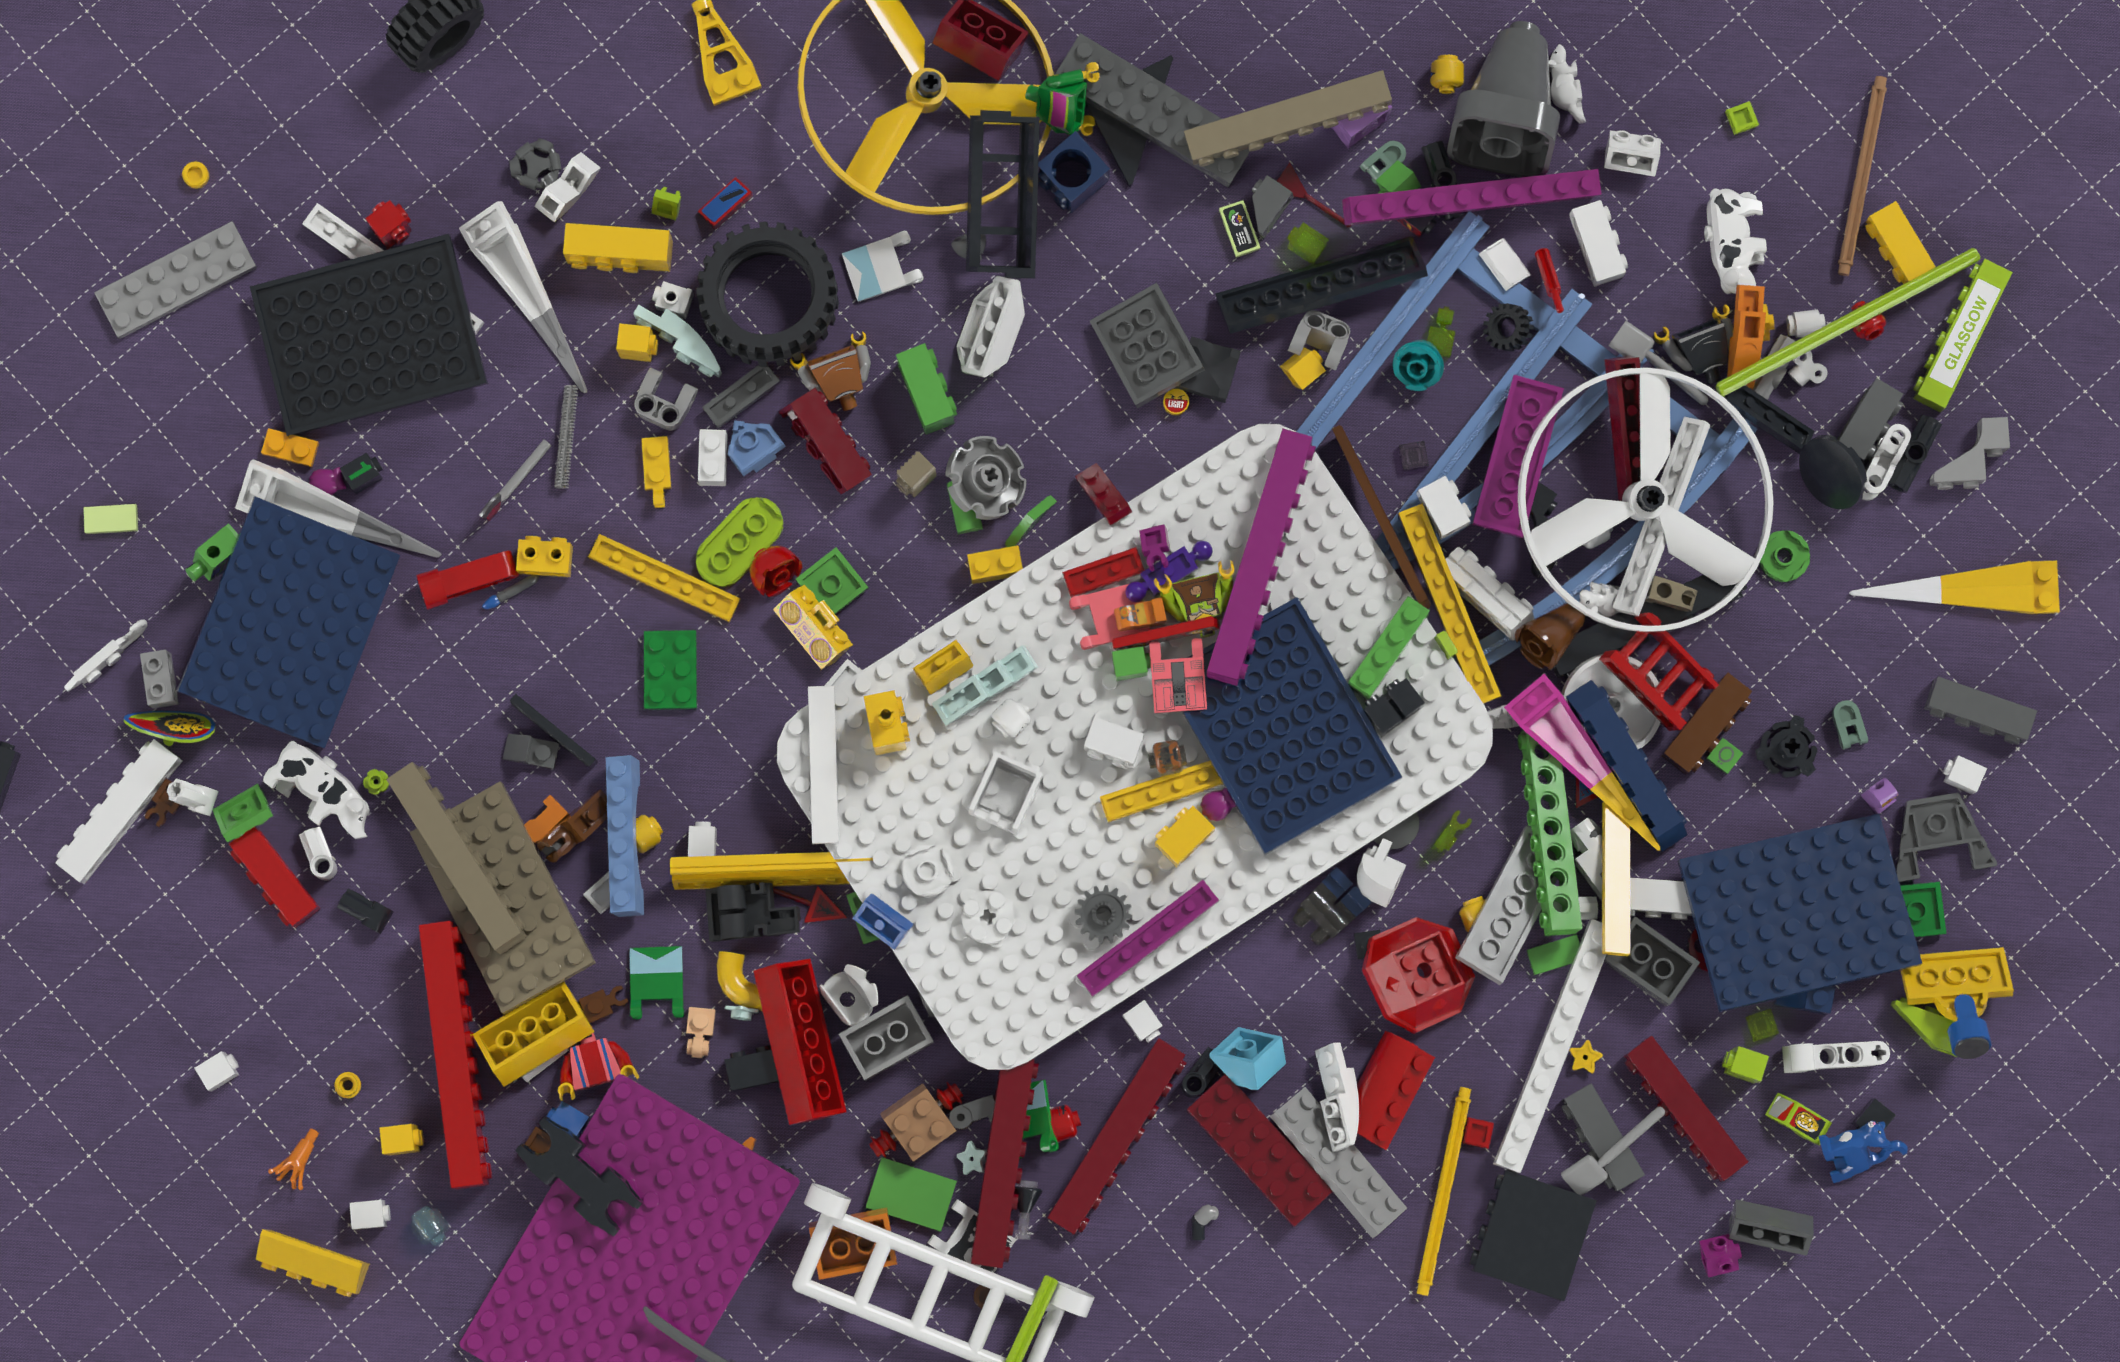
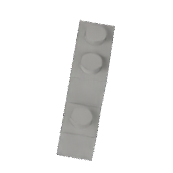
(1970, 467)

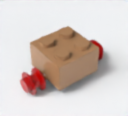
(917, 1121)

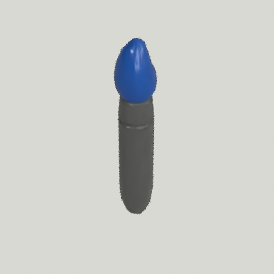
(494, 600)

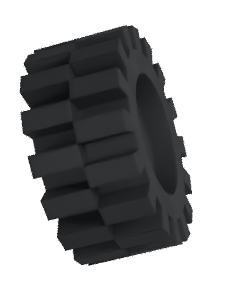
(1521, 331)

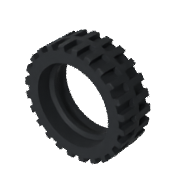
(757, 243)

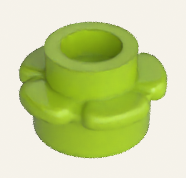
(382, 785)

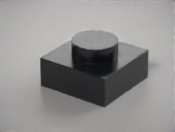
(1361, 942)

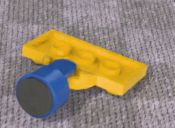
(1960, 990)

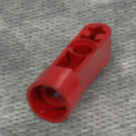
(443, 585)

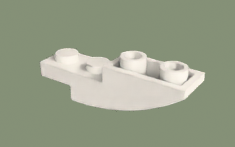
(1342, 1100)

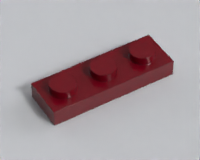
(1103, 494)

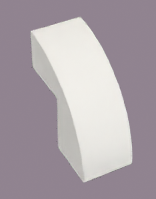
(566, 190)

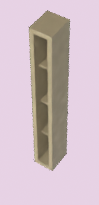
(1288, 118)
(457, 858)

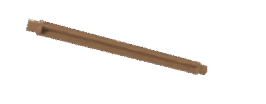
(1862, 175)

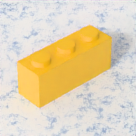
(1899, 243)

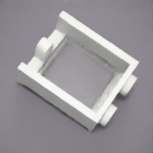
(1006, 792)

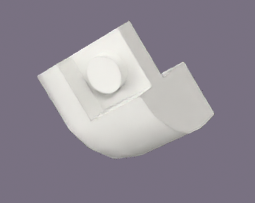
(1379, 874)

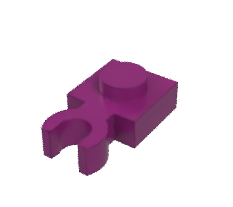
(1154, 544)

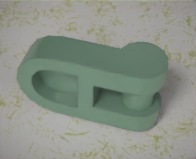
(1388, 155)
(1846, 715)

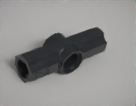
(1438, 165)
(1921, 439)

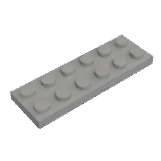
(175, 280)
(1505, 915)
(1343, 1171)

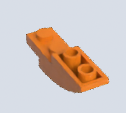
(1748, 329)

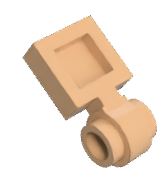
(700, 1024)

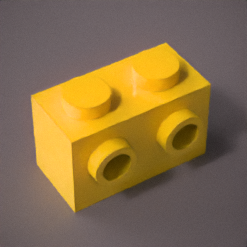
(543, 561)

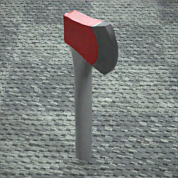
(497, 500)

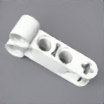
(1806, 1056)

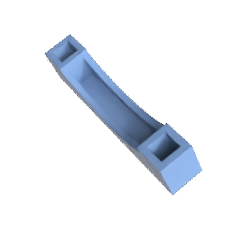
(624, 875)

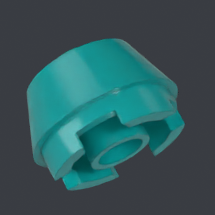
(1418, 365)

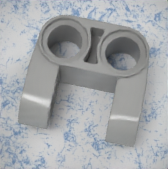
(1322, 333)
(661, 406)

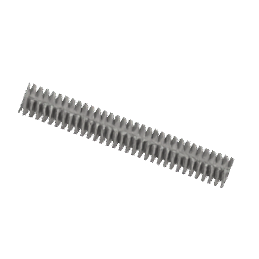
(565, 436)

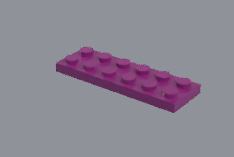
(1523, 411)

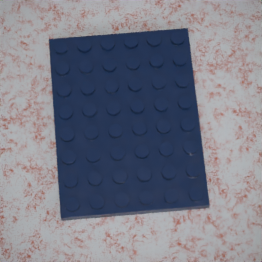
(288, 622)
(1290, 733)
(1799, 912)

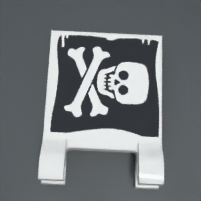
(961, 1240)

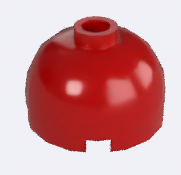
(773, 569)

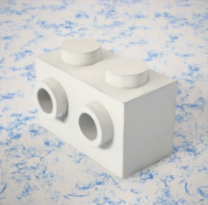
(1632, 153)

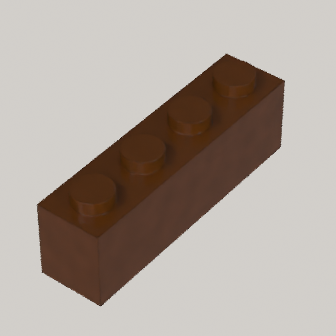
(1707, 723)

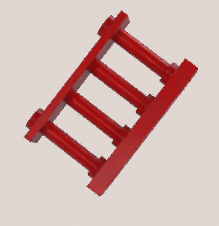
(1636, 681)

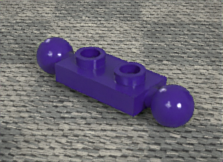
(1180, 565)

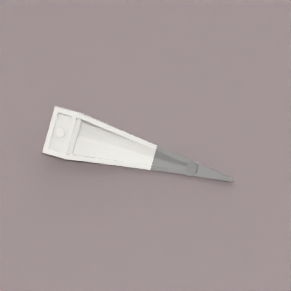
(505, 255)
(307, 500)

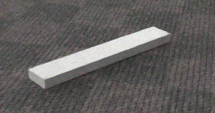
(823, 764)

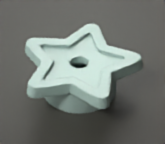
(741, 1012)
(978, 1155)

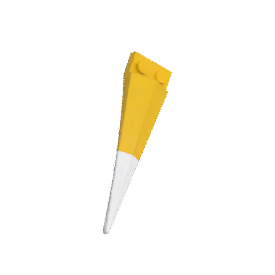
(2012, 587)

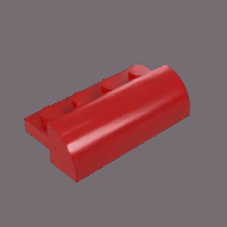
(1389, 1087)

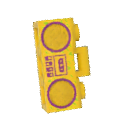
(813, 626)

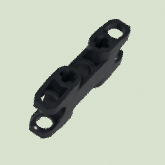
(564, 1163)

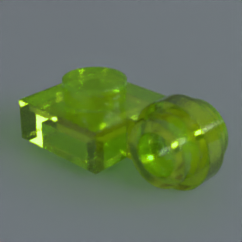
(1442, 337)

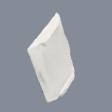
(1504, 264)

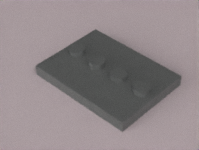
(1147, 345)

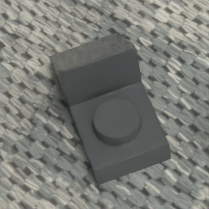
(531, 751)

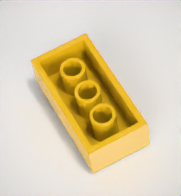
(617, 248)
(533, 1033)

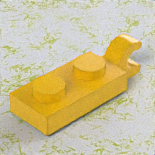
(656, 467)

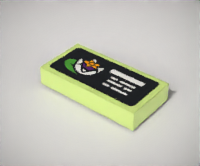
(1239, 228)

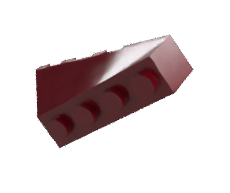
(827, 440)

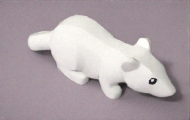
(1565, 90)
(1600, 598)

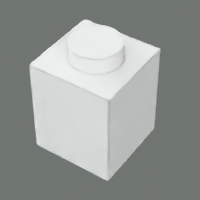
(1964, 774)
(702, 840)
(1143, 1022)
(217, 1070)
(369, 1214)

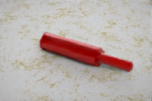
(1549, 277)

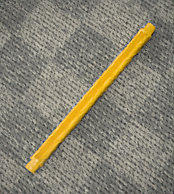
(1443, 1191)

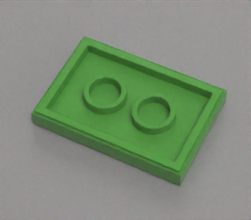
(911, 1194)

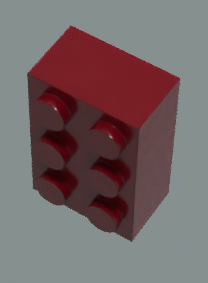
(980, 37)

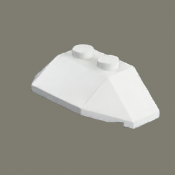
(991, 327)

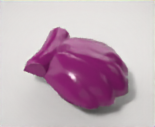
(328, 480)
(1217, 804)

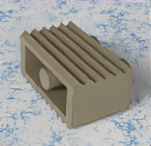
(915, 475)

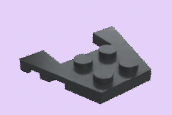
(1939, 824)

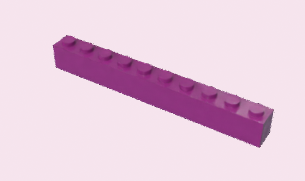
(1471, 197)
(1259, 557)

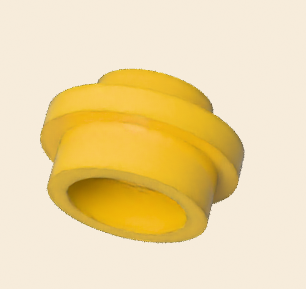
(339, 1085)

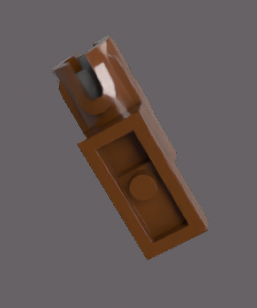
(574, 827)

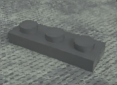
(741, 395)

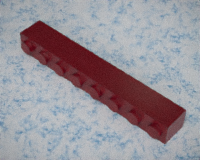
(1116, 1136)
(1001, 1165)

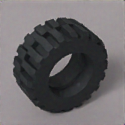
(432, 31)

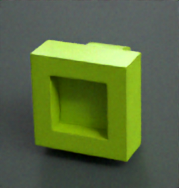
(666, 204)

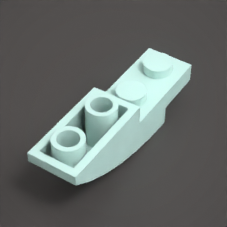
(688, 344)

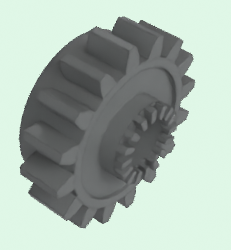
(1100, 928)

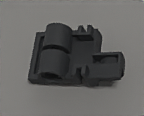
(745, 911)

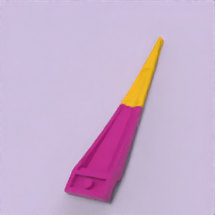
(1553, 724)

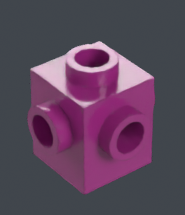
(1719, 1255)

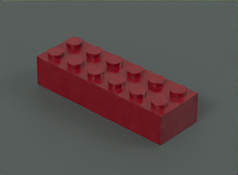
(1259, 1150)

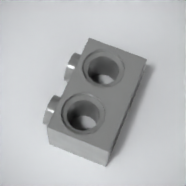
(159, 679)

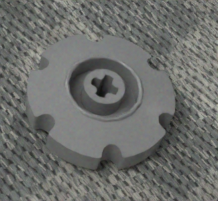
(985, 477)

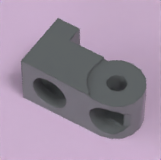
(963, 1115)

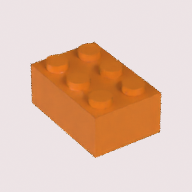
(850, 1253)

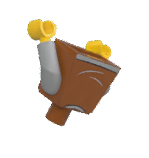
(838, 372)

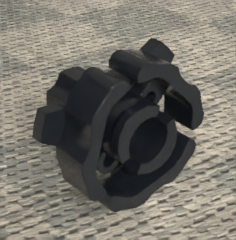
(1782, 755)

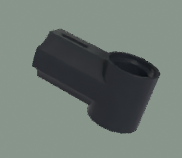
(369, 913)
(1203, 1071)

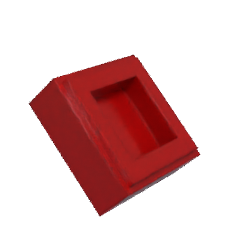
(1478, 1133)

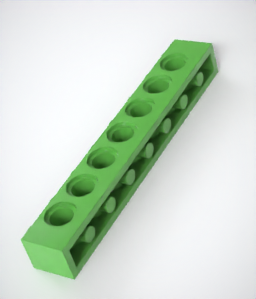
(1560, 842)

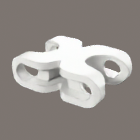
(1884, 460)

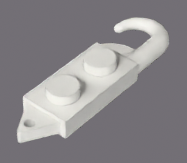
(106, 656)

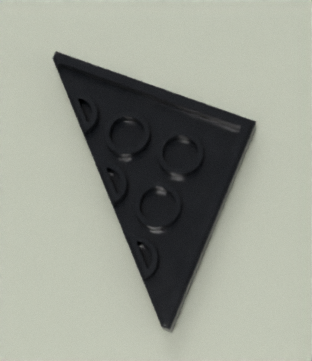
(1122, 141)

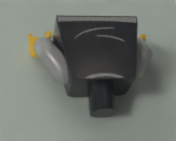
(1702, 346)

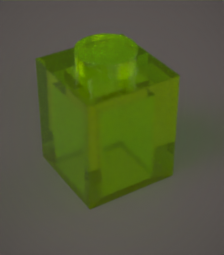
(1307, 243)

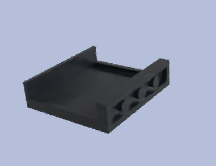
(1532, 1235)

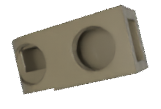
(1671, 594)

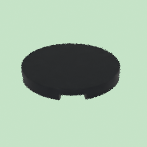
(1832, 472)

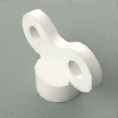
(1806, 370)

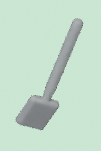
(1634, 342)
(1589, 1173)

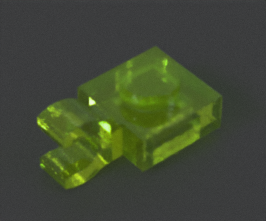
(1447, 837)

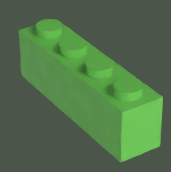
(1388, 648)

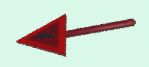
(820, 908)

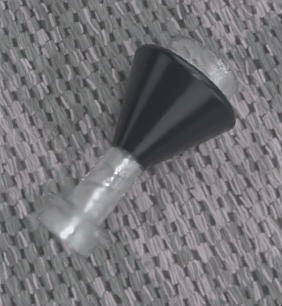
(1027, 1197)

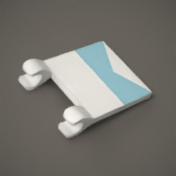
(876, 268)

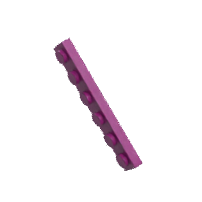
(1147, 938)

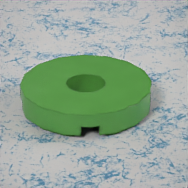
(1799, 556)

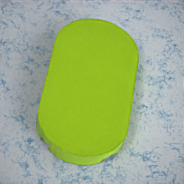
(733, 544)

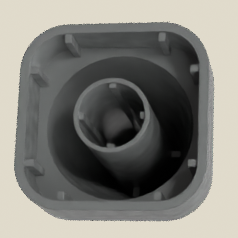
(1508, 112)

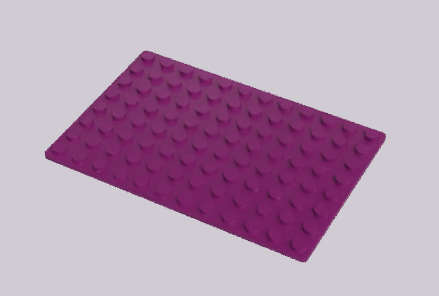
(682, 1253)

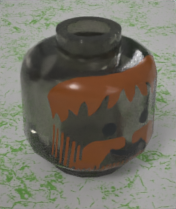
(1167, 757)

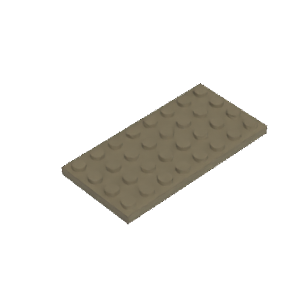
(553, 941)

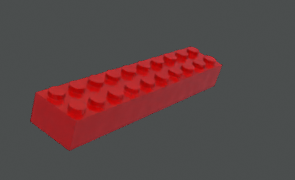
(454, 1055)

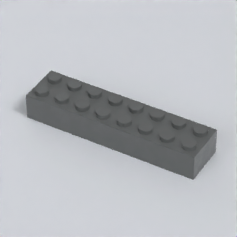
(1146, 105)

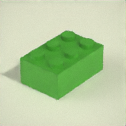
(926, 388)

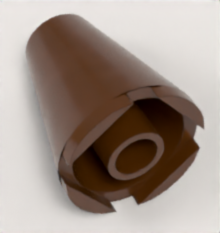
(1549, 635)

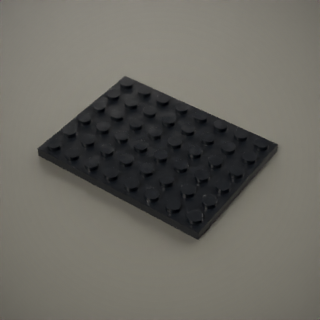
(368, 335)

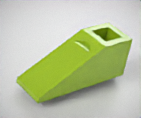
(1927, 1024)

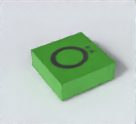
(1724, 756)

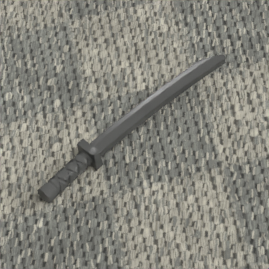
(681, 1338)

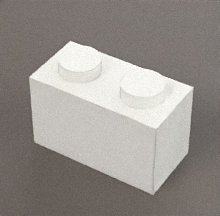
(712, 457)
(1444, 507)
(1113, 742)

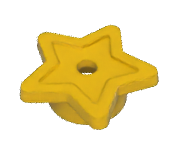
(1579, 1062)

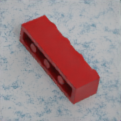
(274, 876)

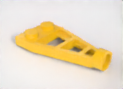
(733, 82)

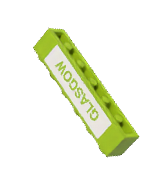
(1962, 335)

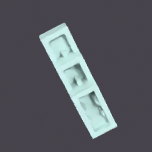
(984, 685)

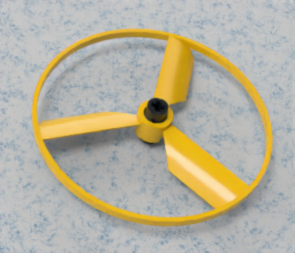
(923, 95)

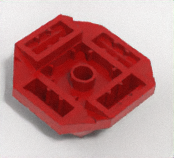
(1397, 986)

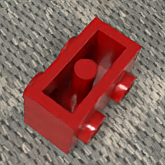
(389, 223)

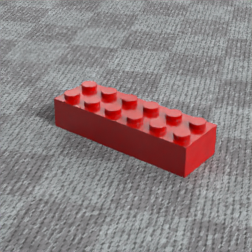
(799, 1041)

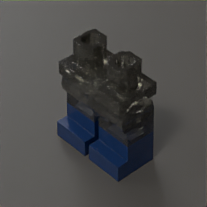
(1327, 915)

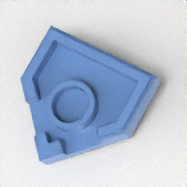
(753, 446)

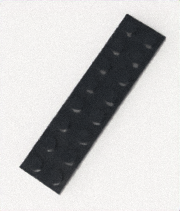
(1321, 284)

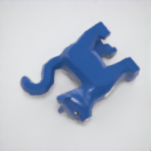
(1852, 1153)

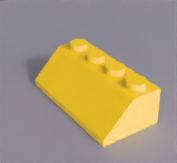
(311, 1262)

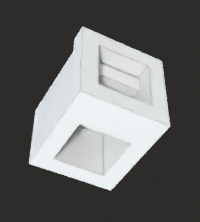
(680, 305)

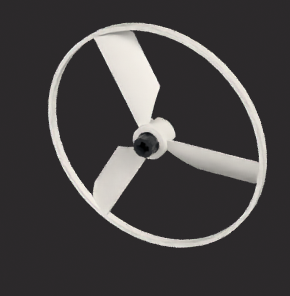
(1683, 536)

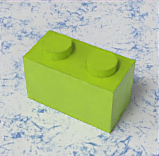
(1745, 1064)

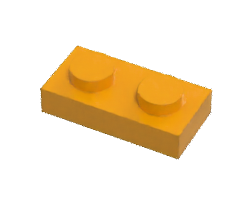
(290, 448)

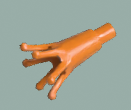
(296, 1160)

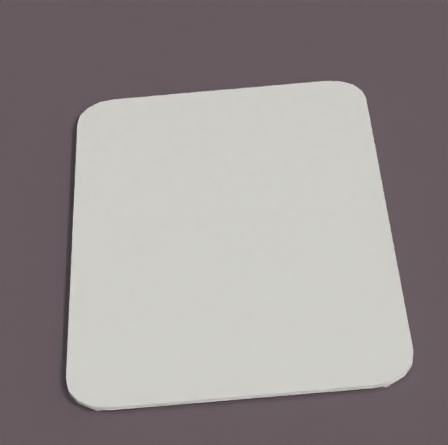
(1024, 992)

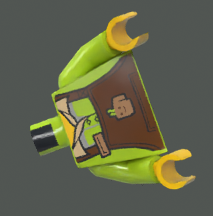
(1198, 596)

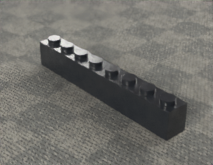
(1607, 638)

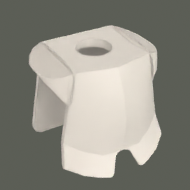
(853, 981)

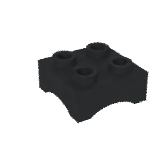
(1219, 370)

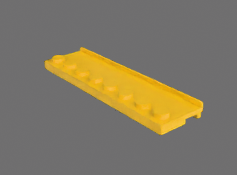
(778, 869)

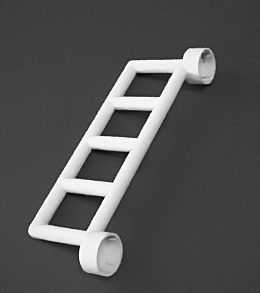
(833, 1213)

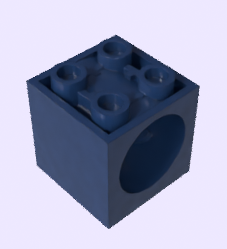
(1073, 149)

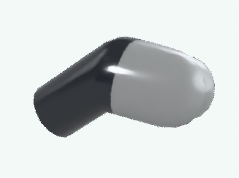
(1200, 1219)

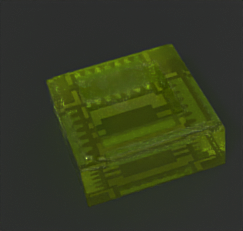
(1761, 1025)

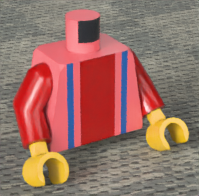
(593, 1064)

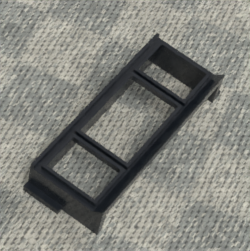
(1027, 194)

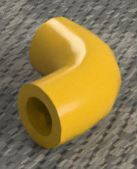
(734, 983)

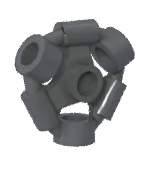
(536, 164)

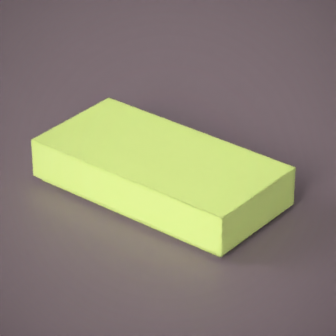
(110, 519)

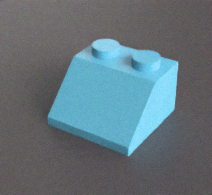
(1249, 1057)

